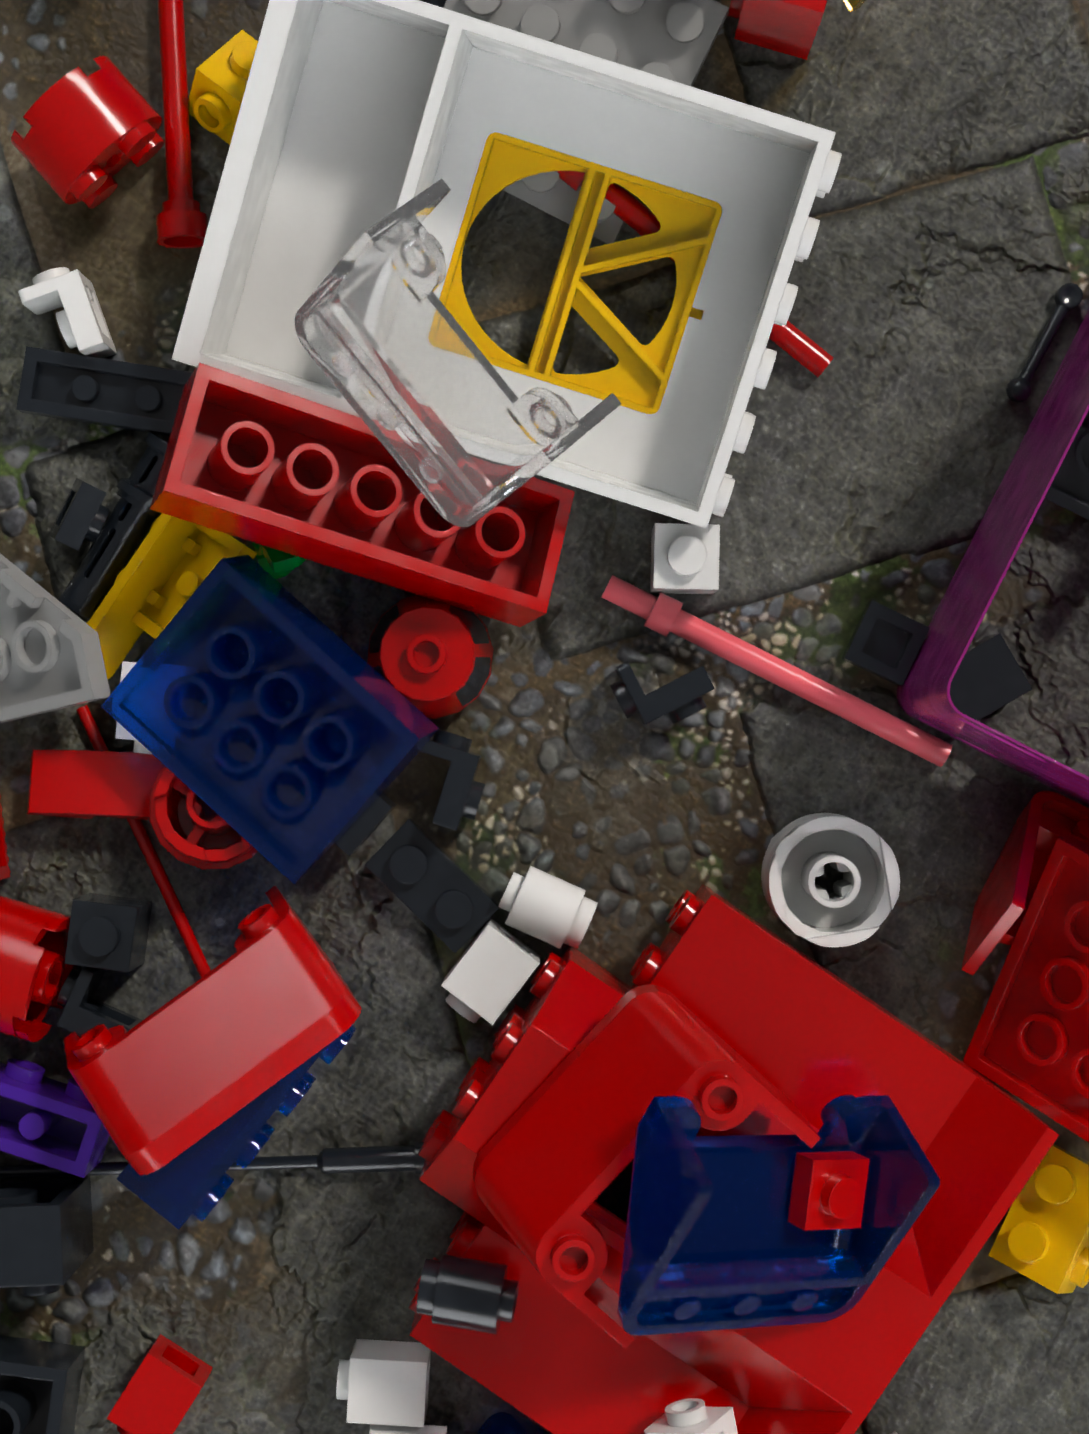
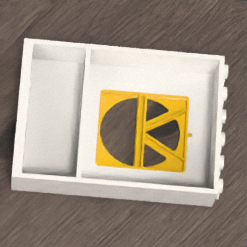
(386, 97)

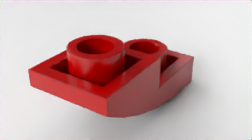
(91, 783)

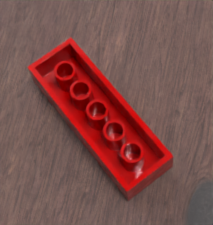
(335, 496)

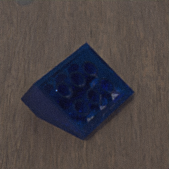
(268, 715)

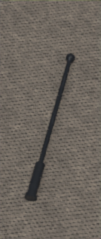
(328, 1161)

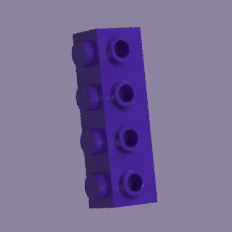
(48, 1120)

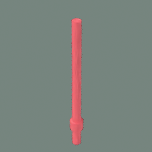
(665, 615)

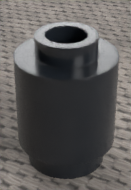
(467, 1293)

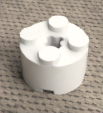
(859, 899)

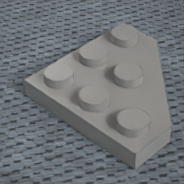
(45, 651)

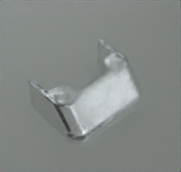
(422, 376)

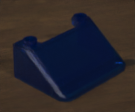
(713, 1227)

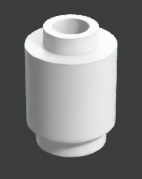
(547, 908)

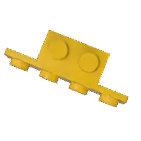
(158, 583)

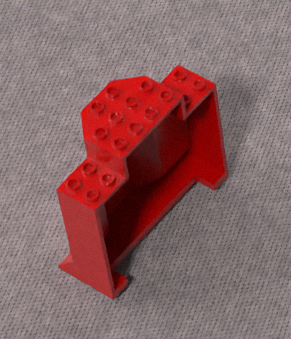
(813, 1044)

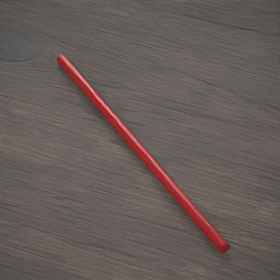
(152, 859)

